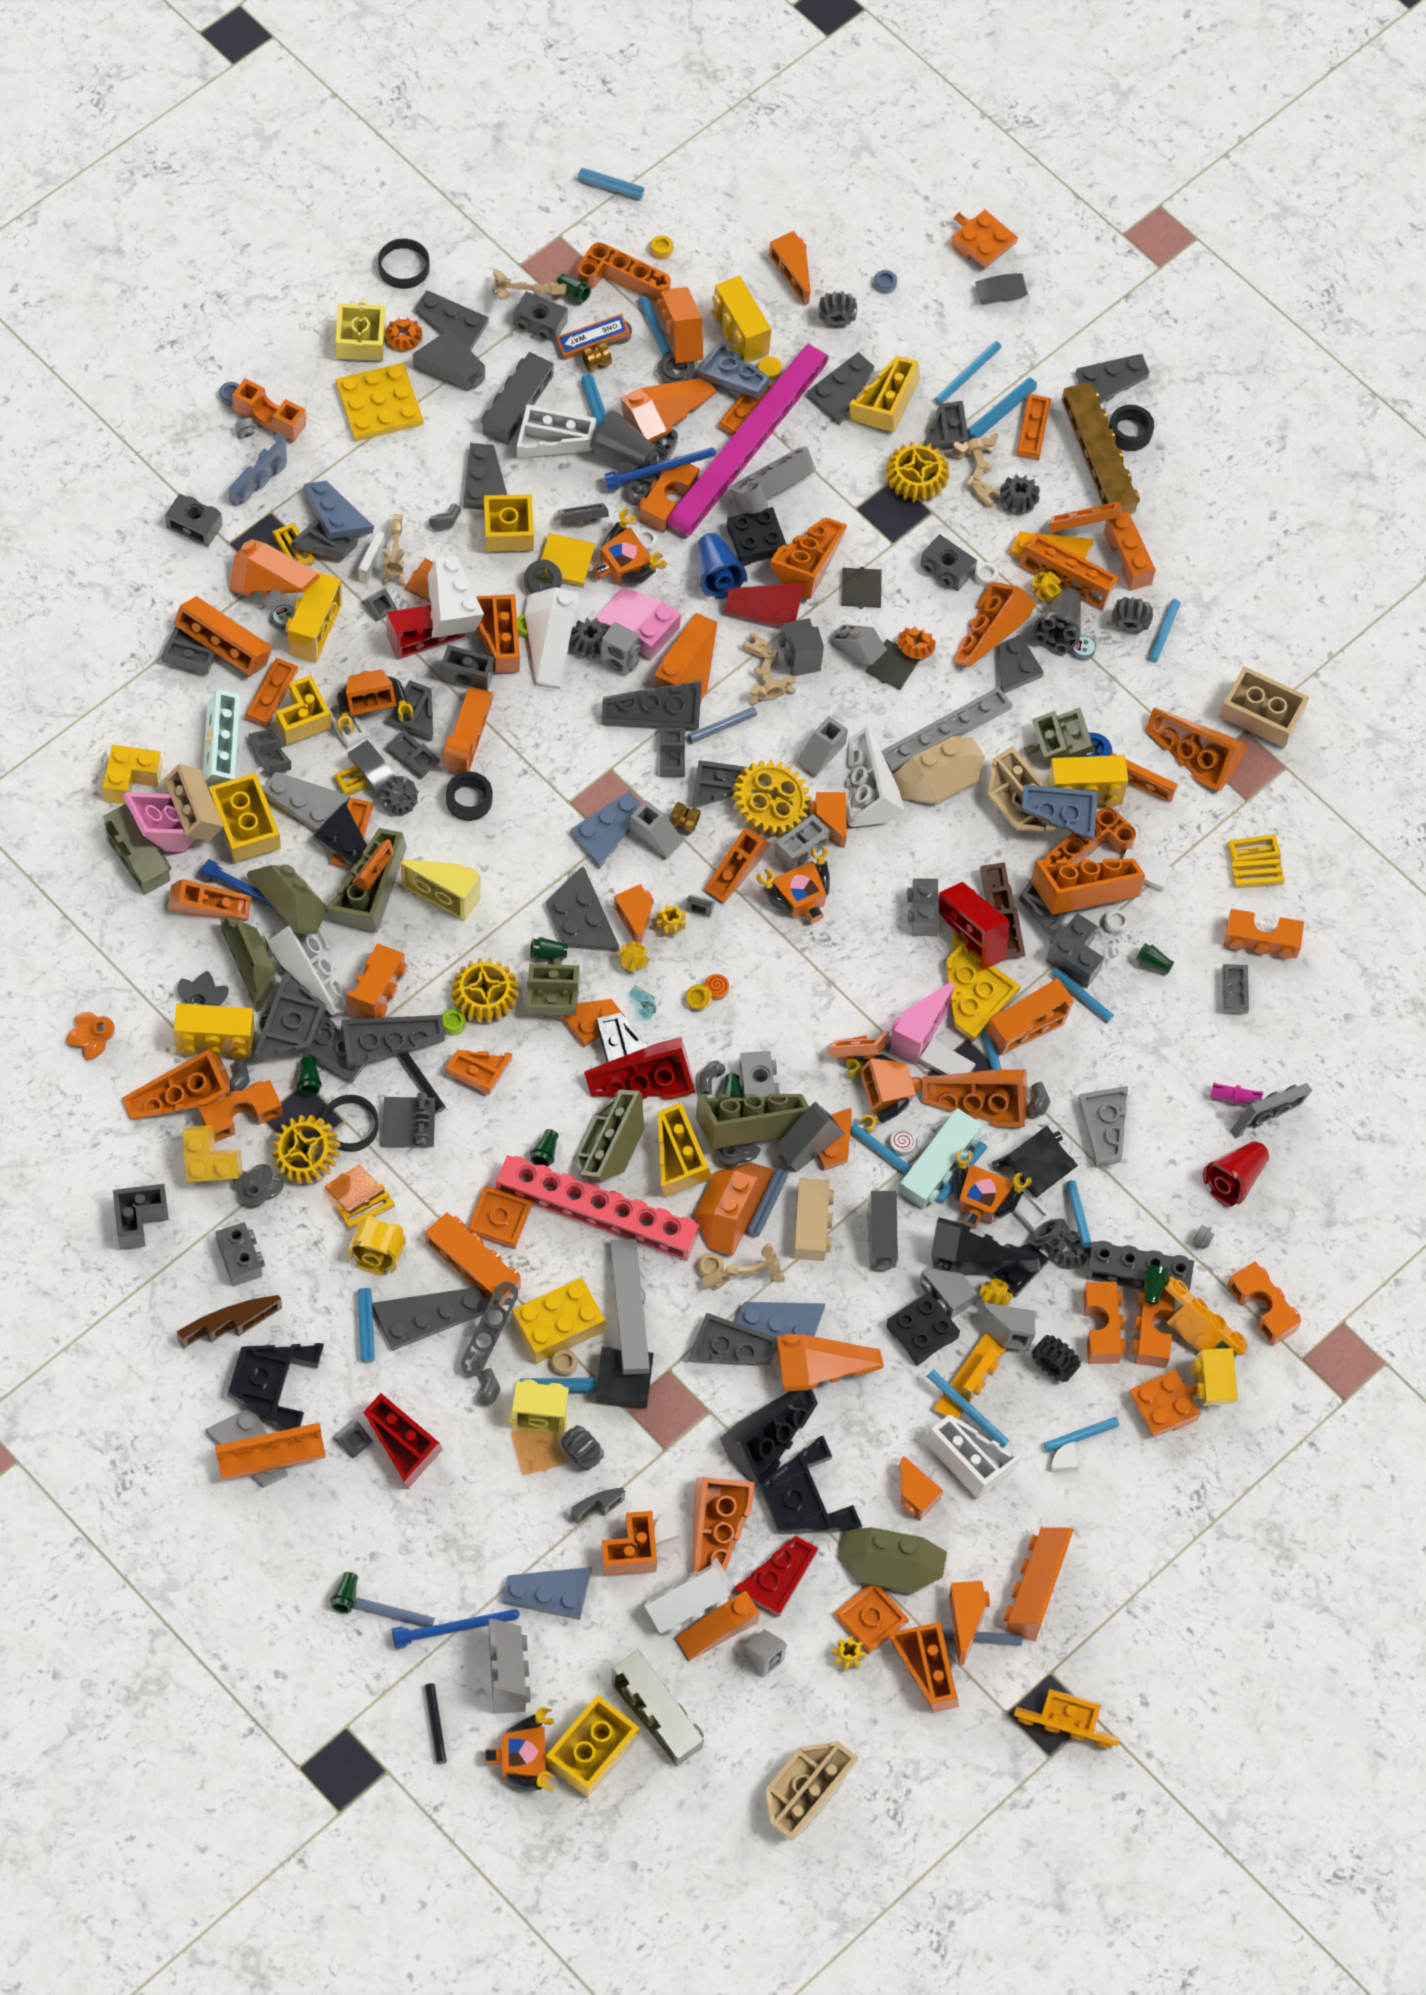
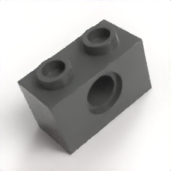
(532, 307)
(200, 530)
(944, 551)
(467, 667)

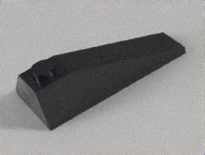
(965, 1252)
(763, 1436)

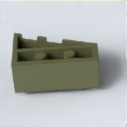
(135, 850)

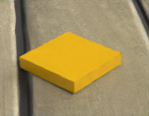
(570, 556)

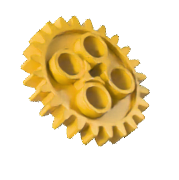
(767, 816)

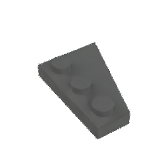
(446, 315)
(1274, 1104)
(731, 1343)

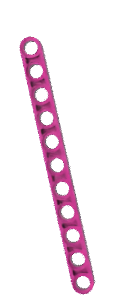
(747, 440)

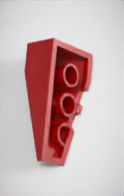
(654, 1071)

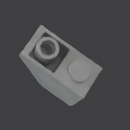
(859, 643)
(823, 746)
(655, 829)
(949, 1289)
(1008, 1325)

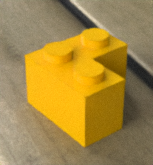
(307, 714)
(130, 767)
(205, 1162)
(1216, 1376)

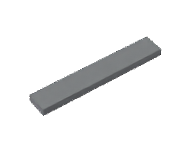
(954, 724)
(629, 1306)

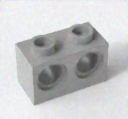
(620, 649)
(797, 844)

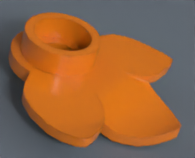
(87, 1034)

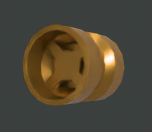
(597, 356)
(685, 817)

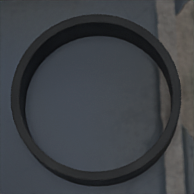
(403, 243)
(355, 1099)

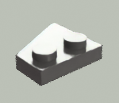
(948, 426)
(187, 652)
(1036, 907)

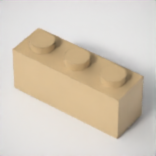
(193, 802)
(813, 1219)

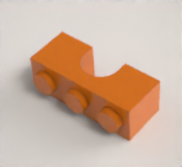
(253, 403)
(657, 507)
(1136, 562)
(1243, 934)
(258, 1100)
(1255, 1284)
(1103, 1301)
(1152, 1346)

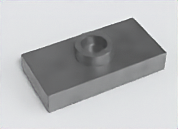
(583, 514)
(1235, 988)

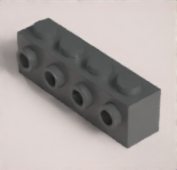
(1128, 1264)

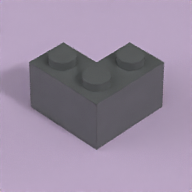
(802, 646)
(1072, 951)
(135, 1207)

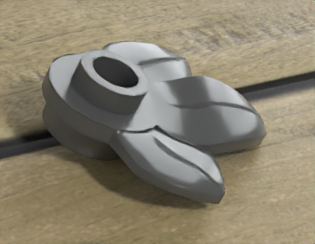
(202, 990)
(733, 1155)
(257, 1185)

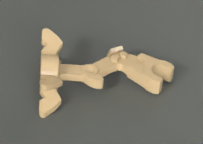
(501, 284)
(976, 447)
(394, 563)
(771, 688)
(719, 1278)

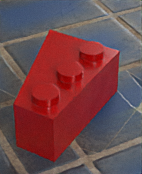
(411, 631)
(977, 922)
(403, 1439)

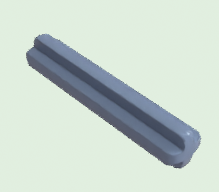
(767, 1202)

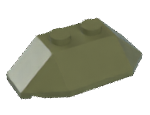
(290, 897)
(251, 959)
(611, 1136)
(892, 1559)

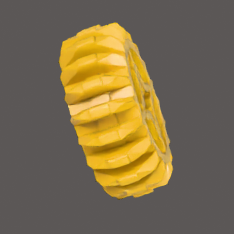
(909, 481)
(502, 985)
(286, 1156)

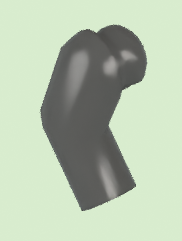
(445, 520)
(712, 1069)
(242, 1078)
(1041, 1102)
(491, 1389)

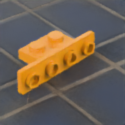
(1198, 1323)
(972, 1375)
(1070, 1715)

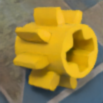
(1046, 586)
(677, 922)
(633, 956)
(995, 1292)
(848, 1646)

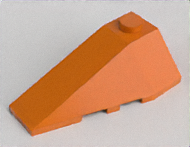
(999, 614)

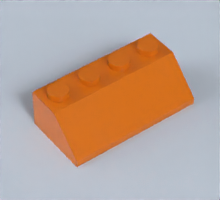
(1038, 1581)

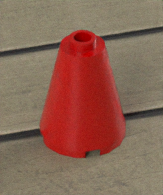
(1235, 1173)

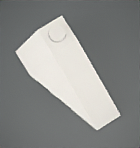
(549, 627)
(871, 786)
(309, 963)

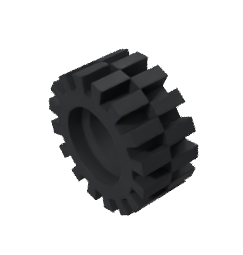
(1056, 1358)

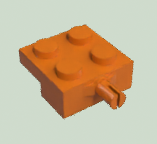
(982, 238)
(1165, 1403)

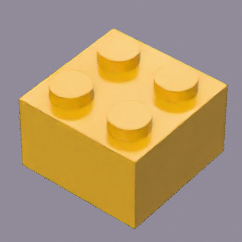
(508, 523)

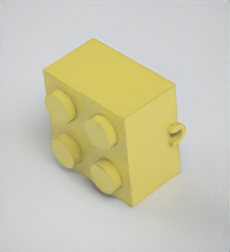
(360, 331)
(540, 1407)

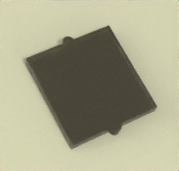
(861, 587)
(893, 666)

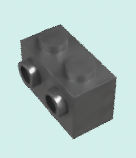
(924, 907)
(238, 1253)

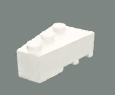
(554, 432)
(452, 599)
(970, 1456)
(689, 1598)

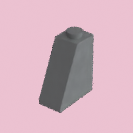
(450, 361)
(809, 1137)
(882, 1229)

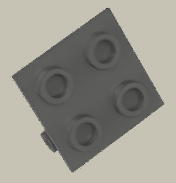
(409, 1121)

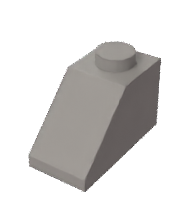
(764, 1651)

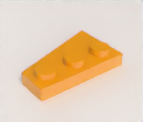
(1076, 545)

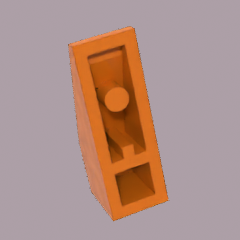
(791, 259)
(737, 864)
(208, 901)
(967, 1612)
(719, 1626)

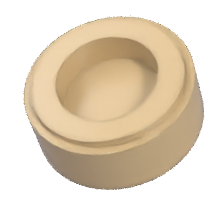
(709, 1264)
(564, 1362)

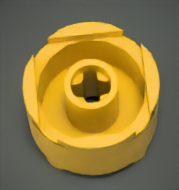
(377, 1246)

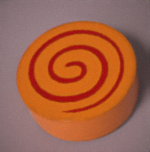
(718, 986)

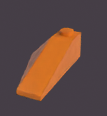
(659, 407)
(809, 555)
(267, 569)
(690, 655)
(1203, 751)
(182, 1088)
(986, 1095)
(812, 1359)
(718, 1519)

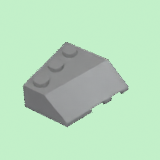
(508, 1667)

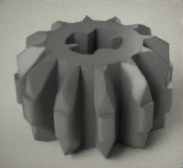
(837, 308)
(1019, 494)
(1132, 614)
(588, 637)
(582, 1447)

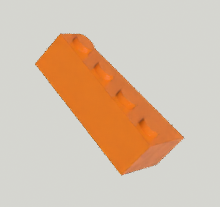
(1086, 883)

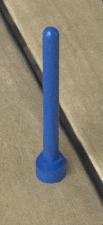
(615, 480)
(212, 871)
(402, 1636)

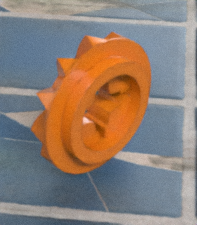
(403, 342)
(922, 650)

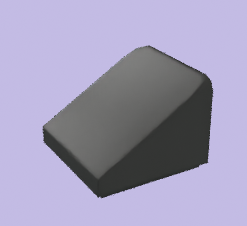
(379, 604)
(700, 905)
(353, 1438)

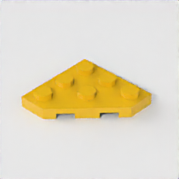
(976, 992)

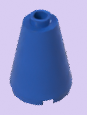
(718, 567)

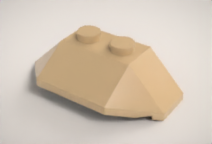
(940, 771)
(1005, 790)
(807, 1786)

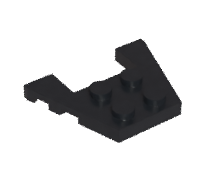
(262, 1376)
(796, 1501)

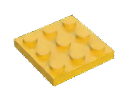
(379, 402)

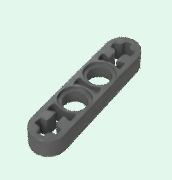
(667, 452)
(486, 1327)

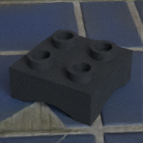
(755, 535)
(1041, 1160)
(923, 1328)
(621, 1389)

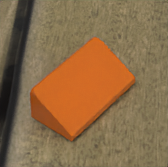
(374, 865)

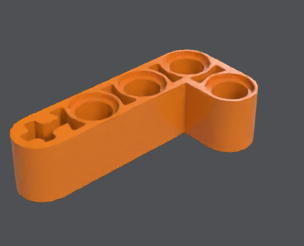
(627, 276)
(462, 745)
(1103, 833)

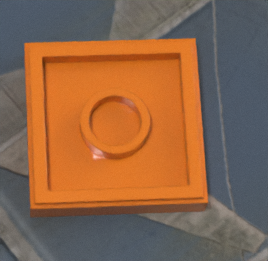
(500, 1217)
(871, 1617)

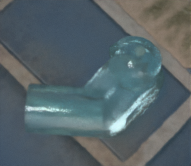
(647, 1002)

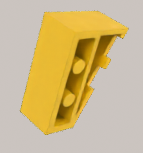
(888, 396)
(680, 1152)

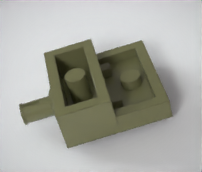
(1061, 736)
(553, 988)

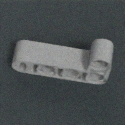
(753, 490)

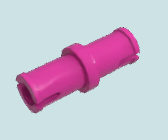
(1234, 1094)

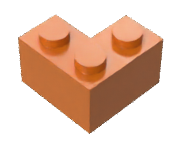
(636, 1551)

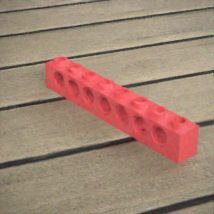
(605, 1218)

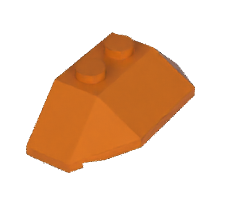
(731, 1204)

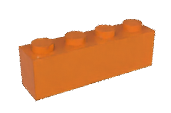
(223, 635)
(471, 1258)

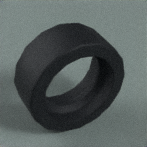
(1139, 414)
(469, 779)

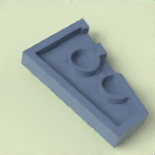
(733, 373)
(267, 465)
(334, 512)
(1062, 807)
(605, 828)
(782, 1318)
(549, 1591)

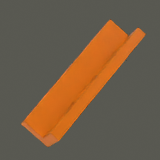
(1069, 568)
(270, 1451)

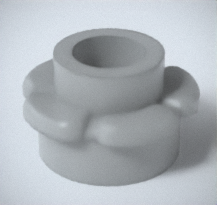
(245, 427)
(1203, 1236)

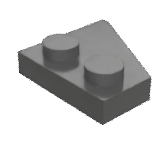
(315, 541)
(1017, 664)
(421, 701)
(714, 782)

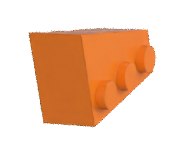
(682, 324)
(500, 631)
(376, 983)
(1031, 1017)
(928, 1663)

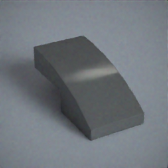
(1001, 286)
(268, 751)
(672, 752)
(412, 754)
(371, 765)
(604, 1501)

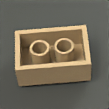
(1264, 707)

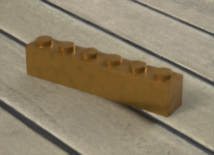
(1099, 446)

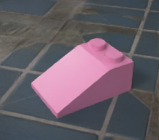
(644, 615)
(158, 820)
(919, 1024)

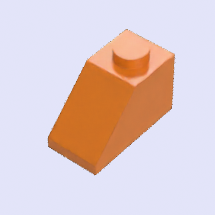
(831, 811)
(634, 910)
(917, 1490)

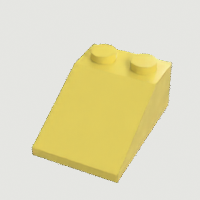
(443, 884)

